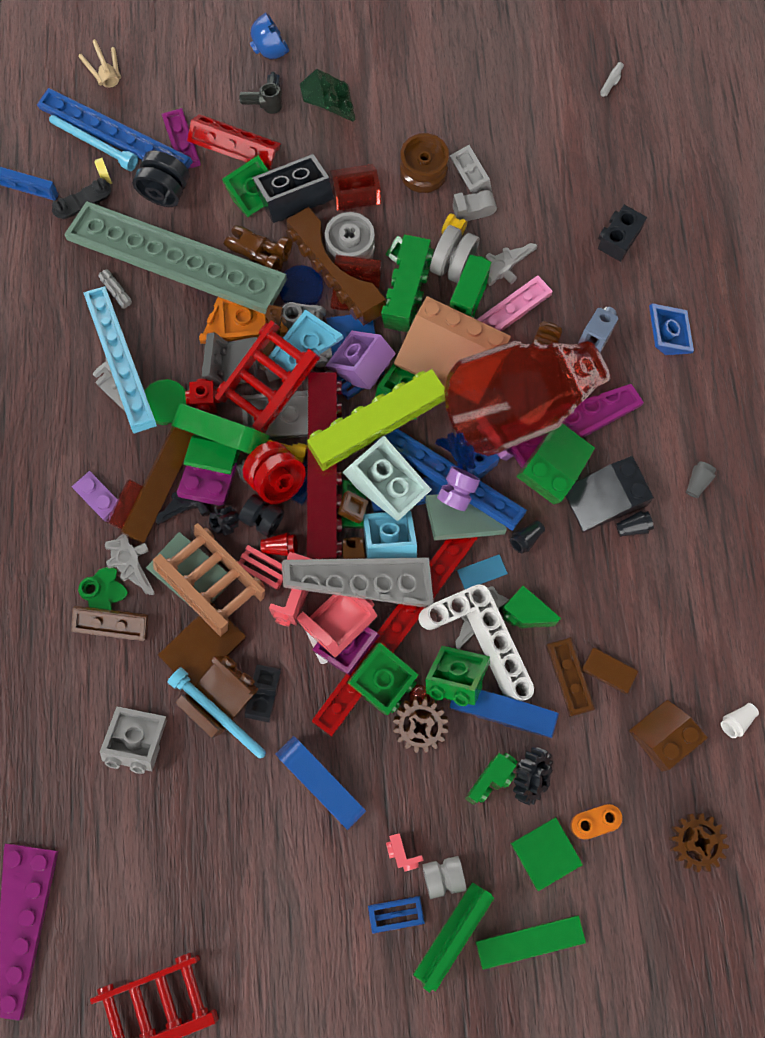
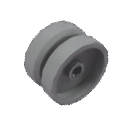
(350, 236)
(453, 253)

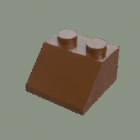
(667, 735)

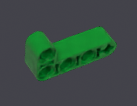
(218, 429)

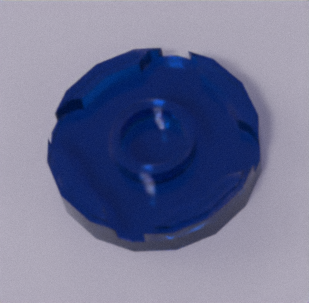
(302, 286)

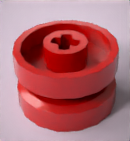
(273, 472)

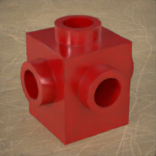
(202, 396)

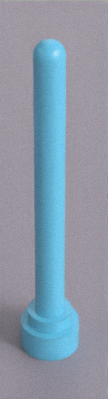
(126, 158)
(181, 681)

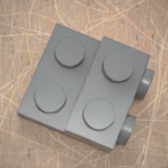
(133, 740)

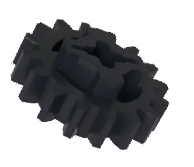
(533, 776)

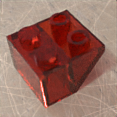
(356, 187)

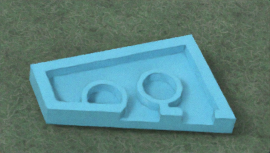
(306, 334)

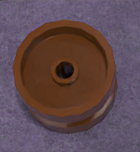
(424, 162)

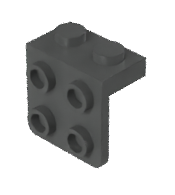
(223, 358)

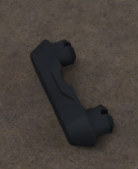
(73, 203)

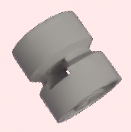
(444, 877)

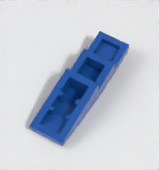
(511, 713)

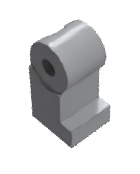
(474, 205)

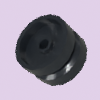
(161, 178)

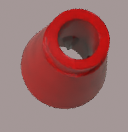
(280, 544)

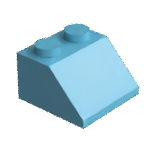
(389, 537)

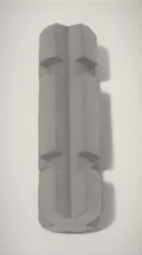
(115, 288)

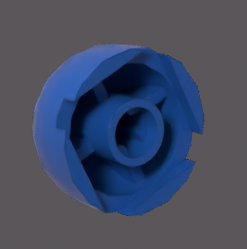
(267, 38)

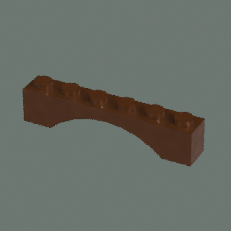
(361, 297)

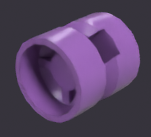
(458, 490)

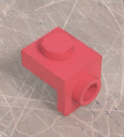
(396, 850)

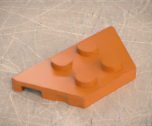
(235, 322)

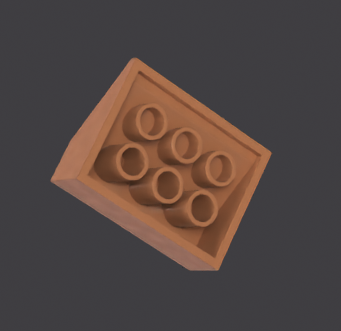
(442, 338)

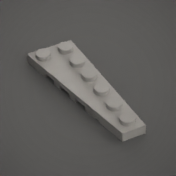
(378, 579)

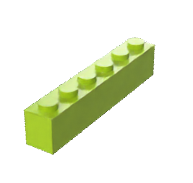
(376, 419)

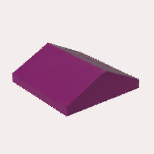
(352, 654)

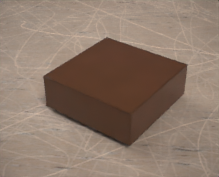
(353, 507)

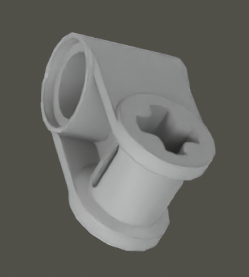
(297, 309)

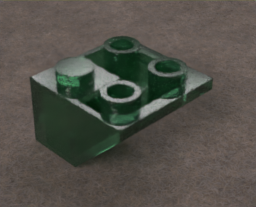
(328, 94)

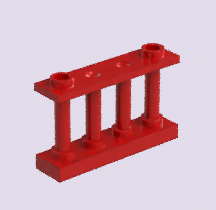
(290, 379)
(175, 1027)

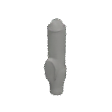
(612, 80)

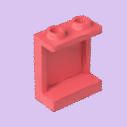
(288, 614)
(338, 621)

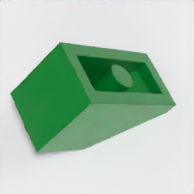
(528, 611)

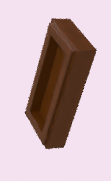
(609, 670)

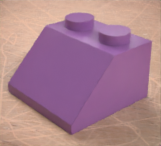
(361, 358)

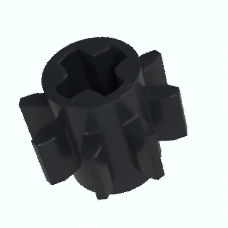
(223, 520)

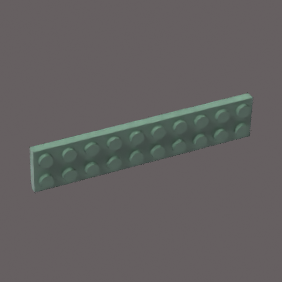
(176, 257)

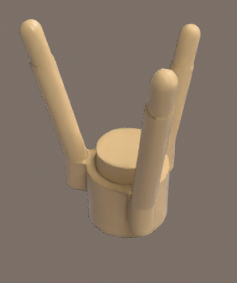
(107, 75)

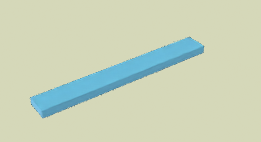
(120, 360)

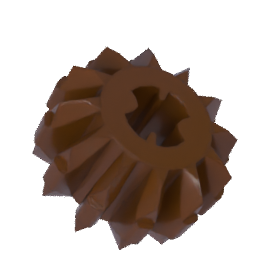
(547, 333)

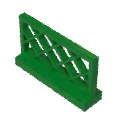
(453, 937)

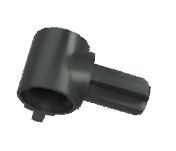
(268, 97)

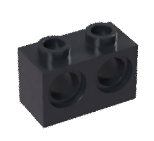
(622, 233)

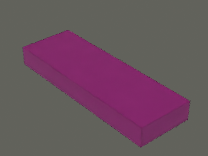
(178, 133)

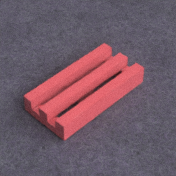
(245, 557)

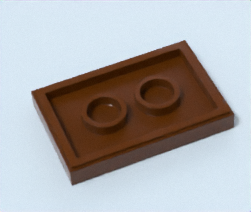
(198, 645)

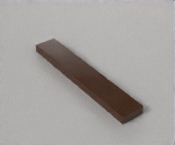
(157, 485)

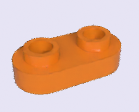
(597, 821)

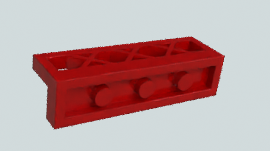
(231, 140)

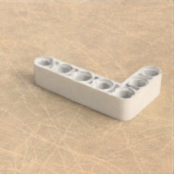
(485, 634)

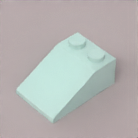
(387, 479)

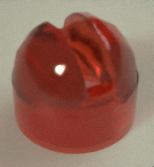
(420, 692)

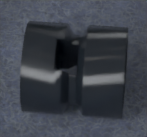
(259, 514)

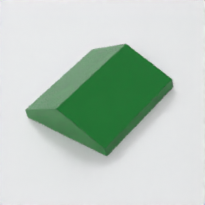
(242, 188)
(210, 455)

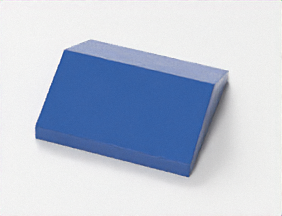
(671, 330)

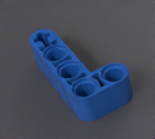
(320, 782)

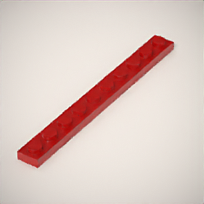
(392, 633)

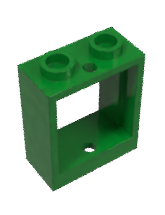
(471, 285)

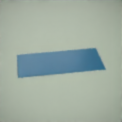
(482, 571)

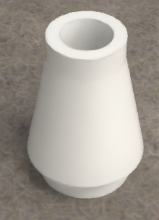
(738, 721)

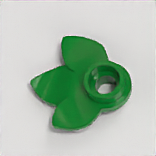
(106, 590)

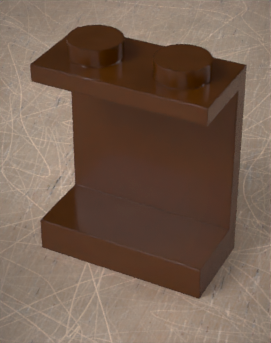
(225, 688)

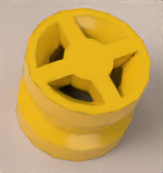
(452, 220)

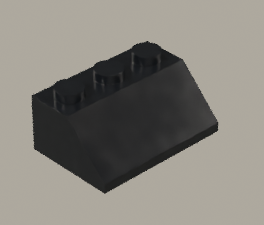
(293, 188)

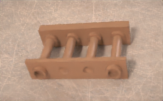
(201, 601)

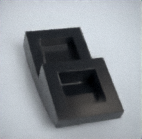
(262, 703)

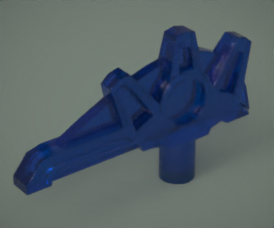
(459, 450)

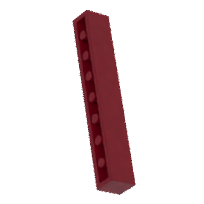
(322, 485)

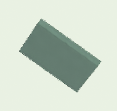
(454, 524)
(189, 565)

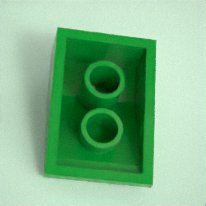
(556, 464)

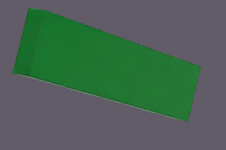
(530, 942)

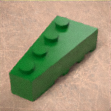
(407, 283)

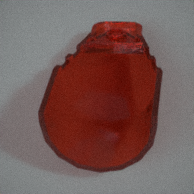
(520, 391)

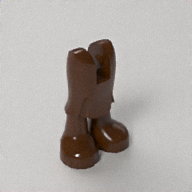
(254, 246)

